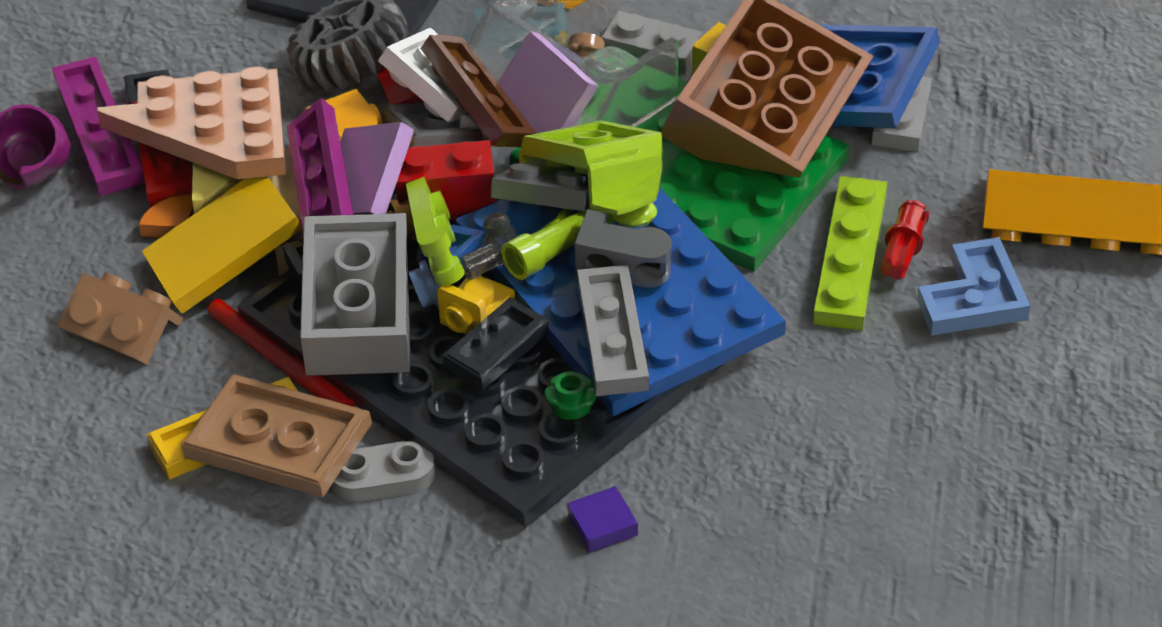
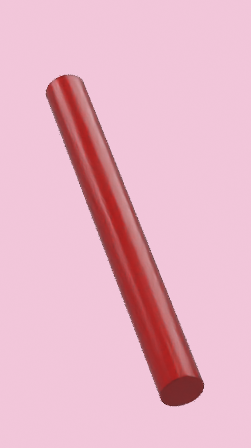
(275, 353)

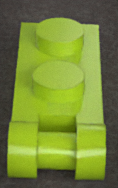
(434, 232)

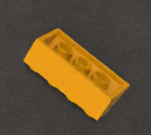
(1073, 208)

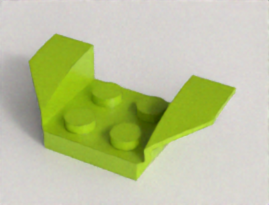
(618, 158)

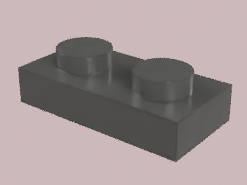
(527, 185)

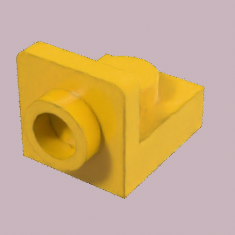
(470, 302)

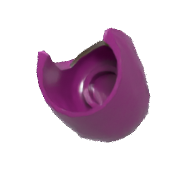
(30, 146)

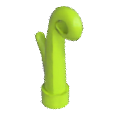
(529, 252)

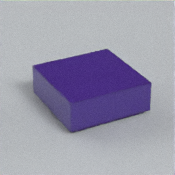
(602, 519)

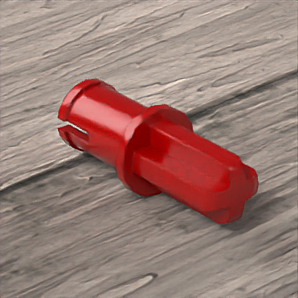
(904, 239)

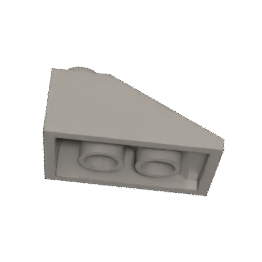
(355, 294)

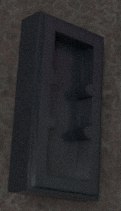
(496, 343)

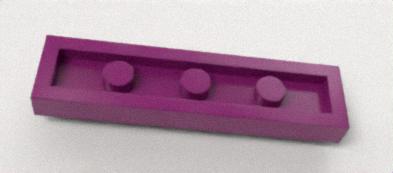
(107, 154)
(319, 163)

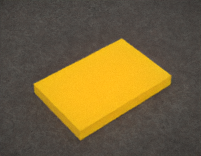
(221, 241)

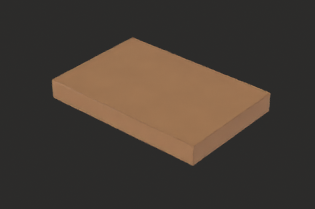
(277, 435)

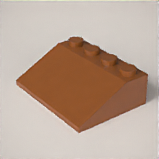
(766, 91)

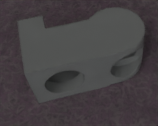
(615, 245)

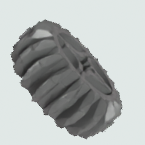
(345, 42)

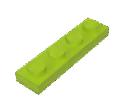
(850, 253)

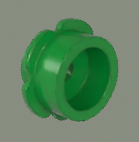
(570, 395)

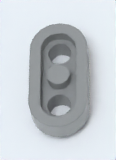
(385, 472)

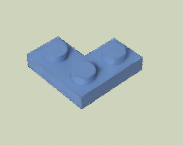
(983, 295)

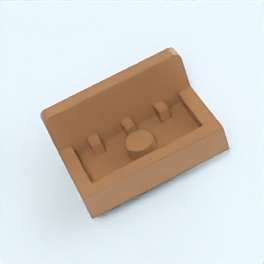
(117, 318)

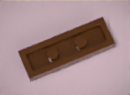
(477, 90)

